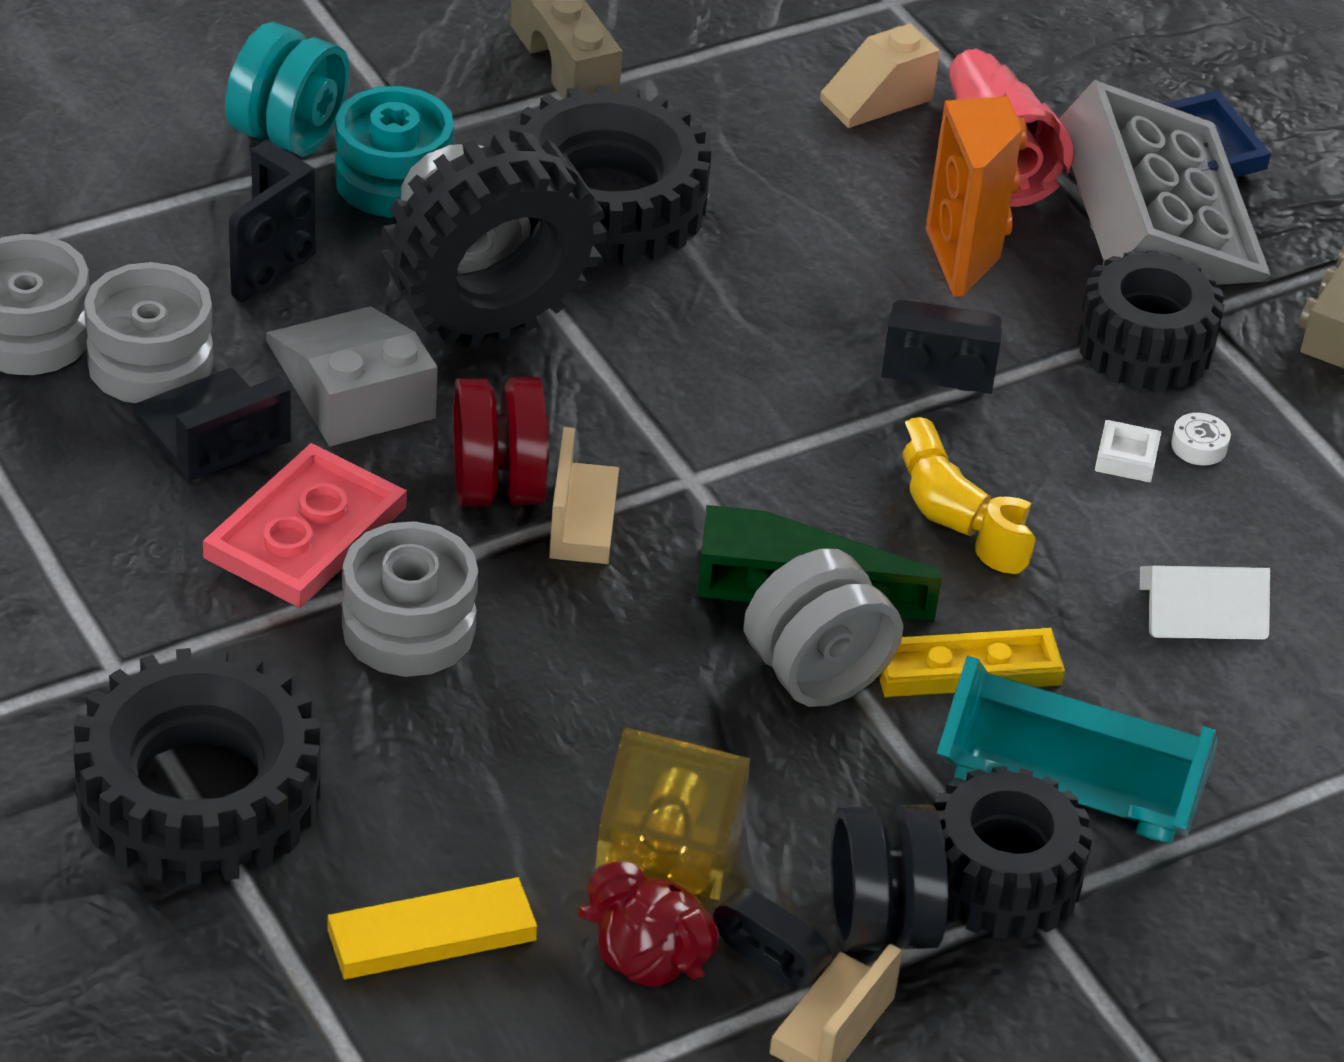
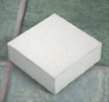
(1128, 451)

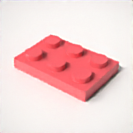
(302, 524)

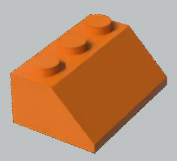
(974, 187)

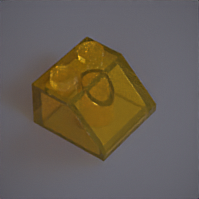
(674, 811)

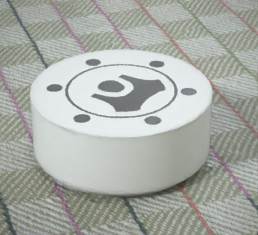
(1200, 439)

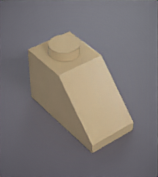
(883, 77)

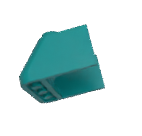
(1091, 751)

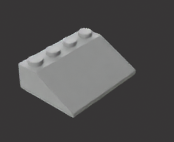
(1147, 187)

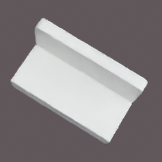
(1207, 601)

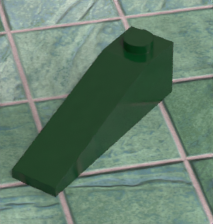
(748, 545)

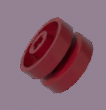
(506, 442)

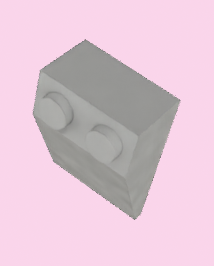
(358, 373)

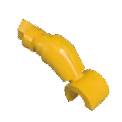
(959, 504)

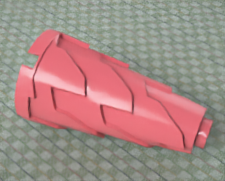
(1048, 141)

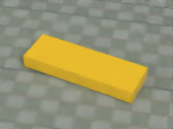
(936, 661)
(431, 928)

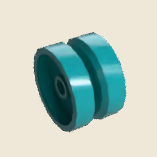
(287, 88)
(381, 138)

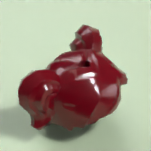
(648, 925)

